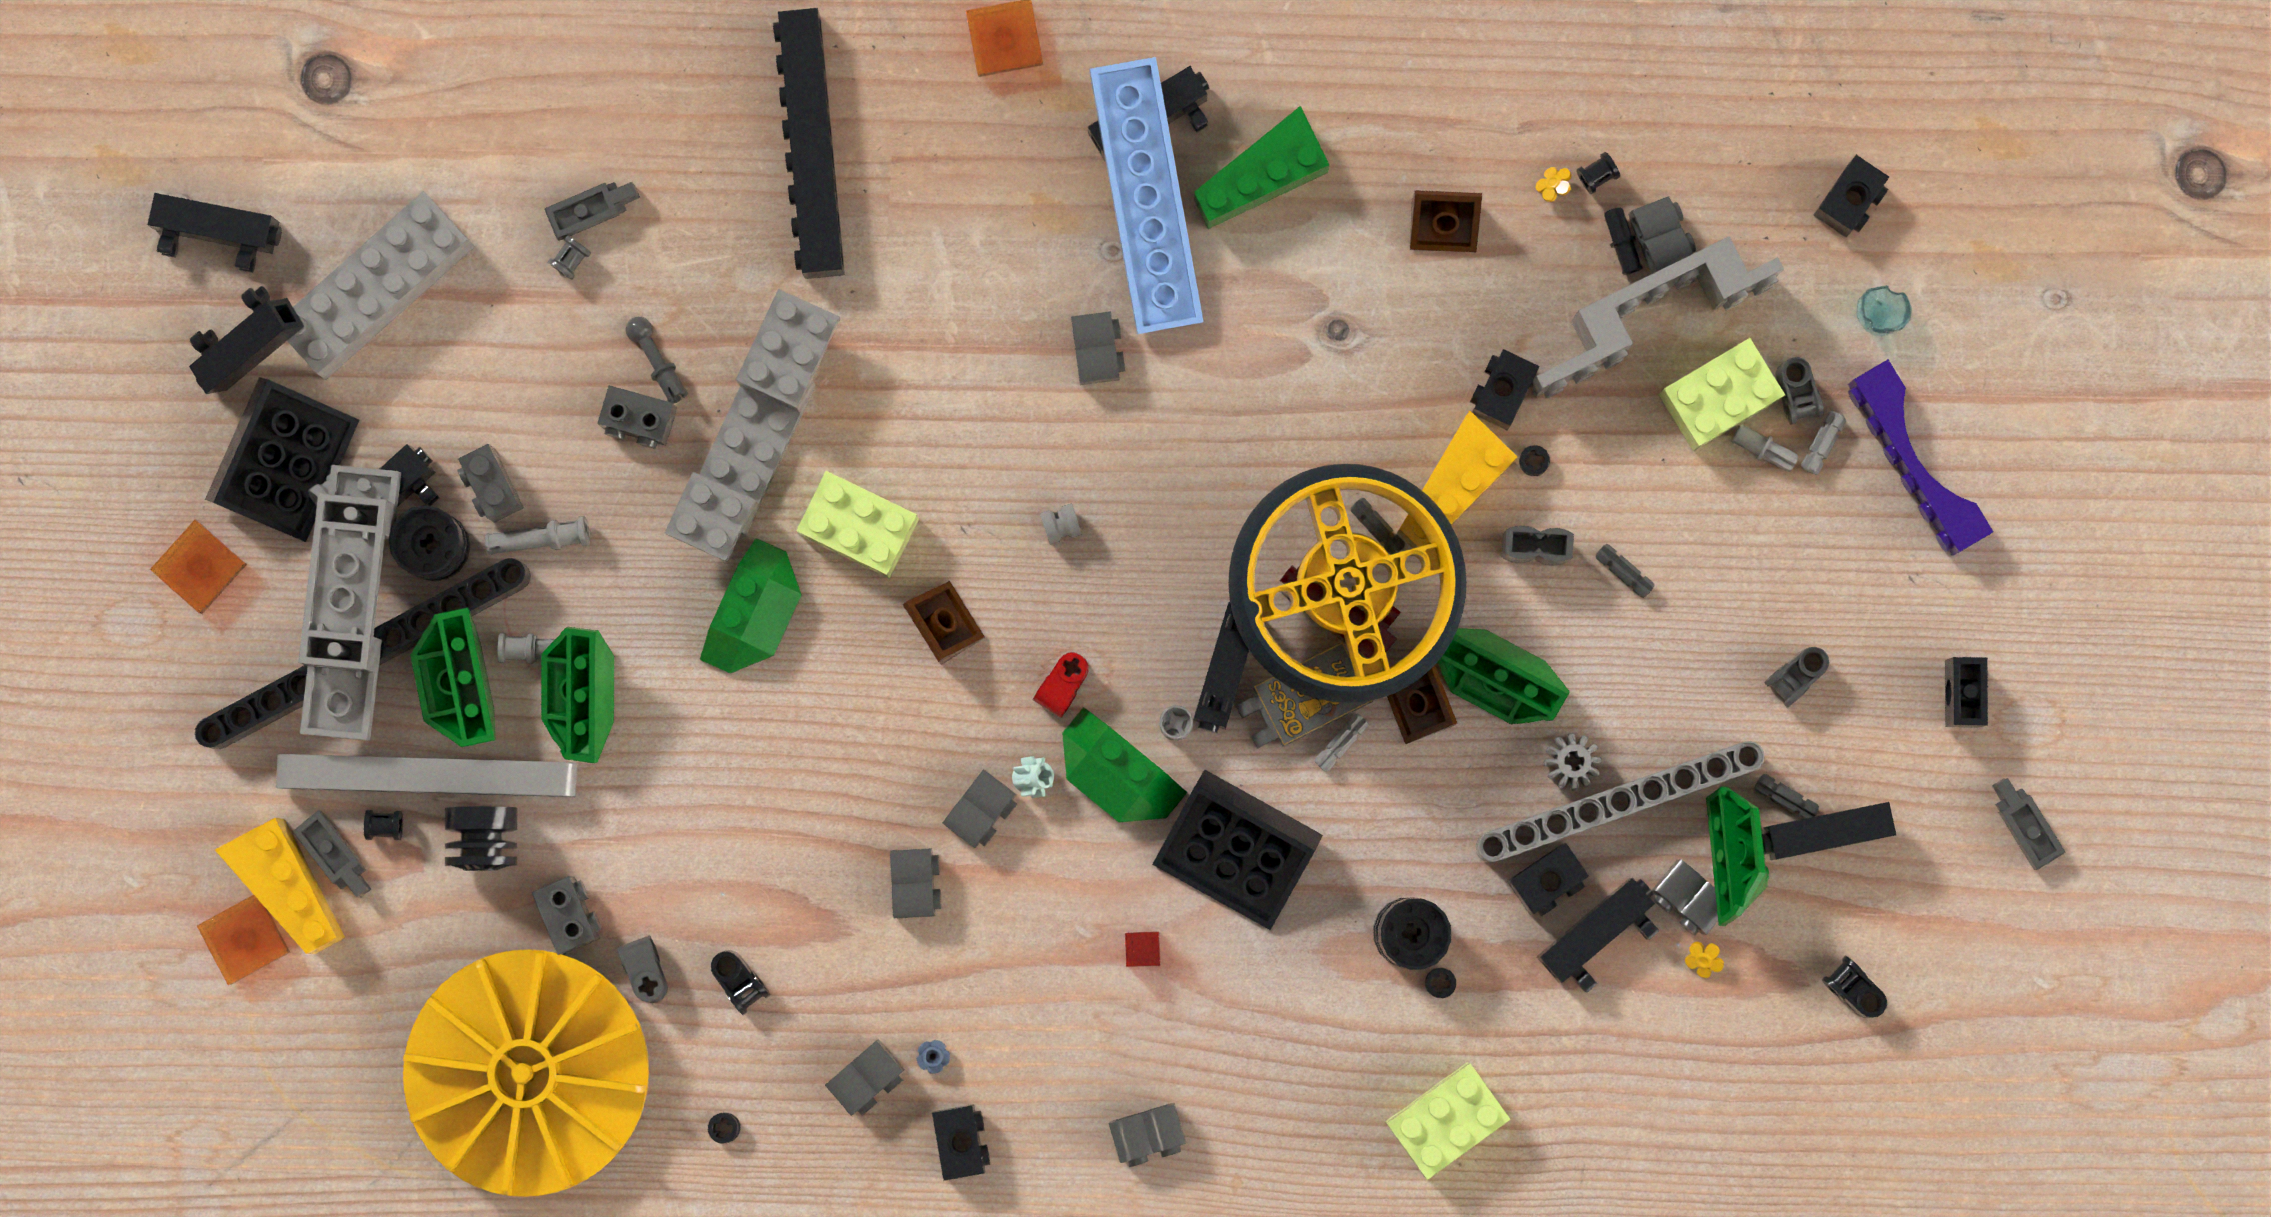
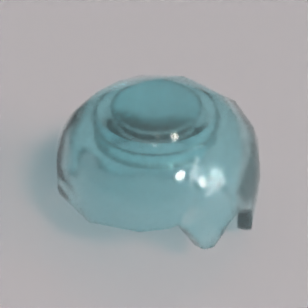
(1883, 311)

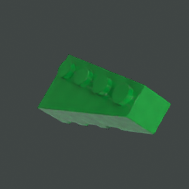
(1268, 168)

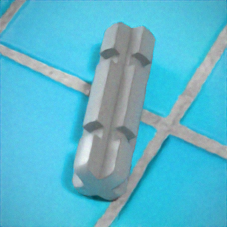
(1823, 442)
(1341, 742)

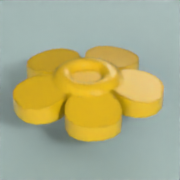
(1555, 183)
(1704, 959)

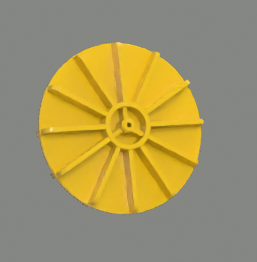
(526, 1073)

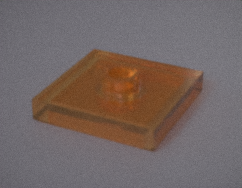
(1004, 37)
(198, 566)
(243, 939)

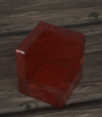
(1142, 949)

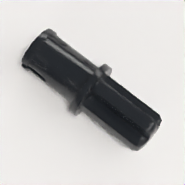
(1622, 241)

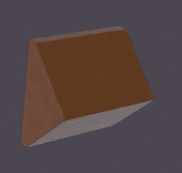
(1445, 221)
(944, 622)
(1422, 708)

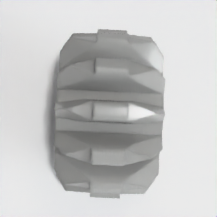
(1581, 753)

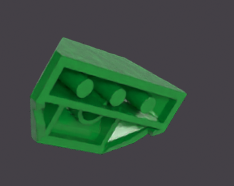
(753, 610)
(1501, 677)
(454, 679)
(578, 693)
(1116, 772)
(1736, 853)

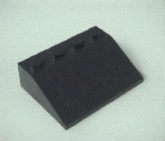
(278, 455)
(1237, 849)

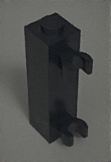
(1181, 96)
(213, 224)
(247, 344)
(414, 474)
(1222, 677)
(1828, 831)
(1596, 930)

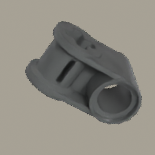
(1799, 392)
(1797, 676)
(643, 963)

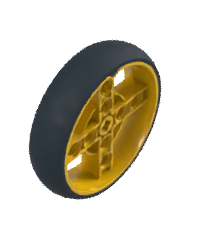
(1373, 675)

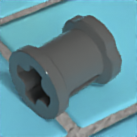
(569, 257)

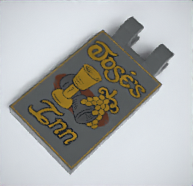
(1293, 714)

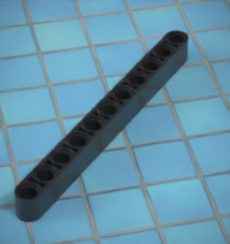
(410, 635)

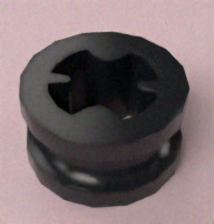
(1539, 451)
(1435, 973)
(728, 1136)

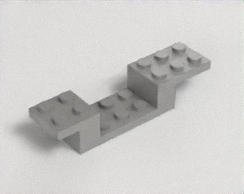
(1600, 323)
(757, 428)
(343, 601)

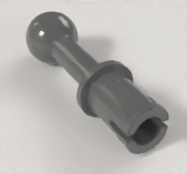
(640, 331)

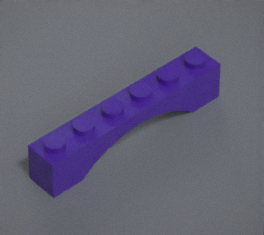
(1882, 399)

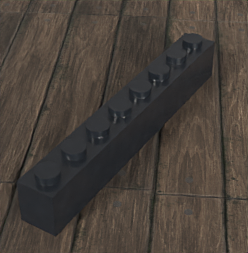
(810, 143)

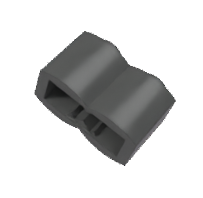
(1661, 233)
(1096, 348)
(1527, 544)
(980, 809)
(914, 883)
(1689, 896)
(865, 1078)
(1147, 1134)

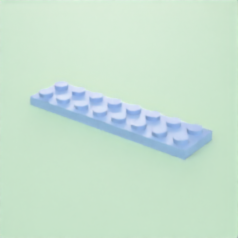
(1146, 195)

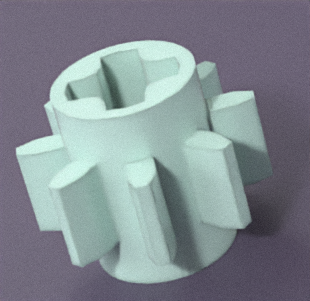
(1033, 777)

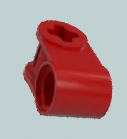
(1060, 690)

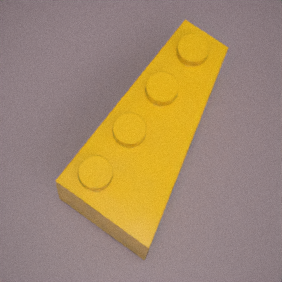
(1462, 475)
(281, 880)

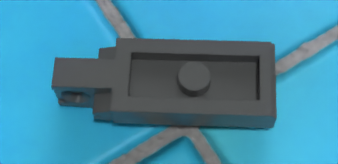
(589, 208)
(2027, 825)
(332, 853)

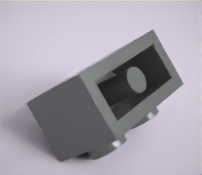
(636, 416)
(490, 482)
(567, 914)

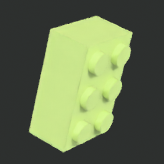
(1721, 394)
(857, 524)
(1447, 1120)

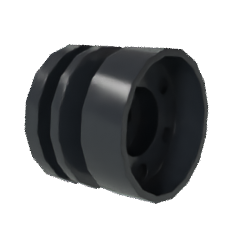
(417, 529)
(481, 837)
(1426, 946)

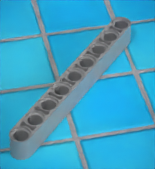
(426, 775)
(1636, 801)

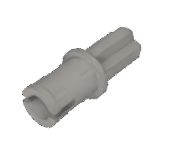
(1765, 448)

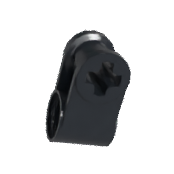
(739, 982)
(1854, 988)

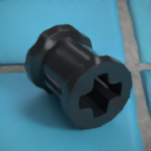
(1598, 172)
(383, 825)

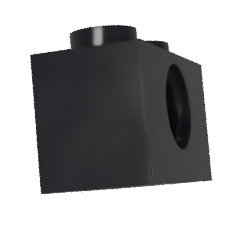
(1857, 177)
(1503, 409)
(1966, 692)
(1528, 882)
(954, 1162)

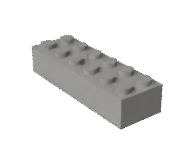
(376, 284)

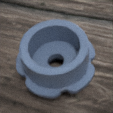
(942, 1056)

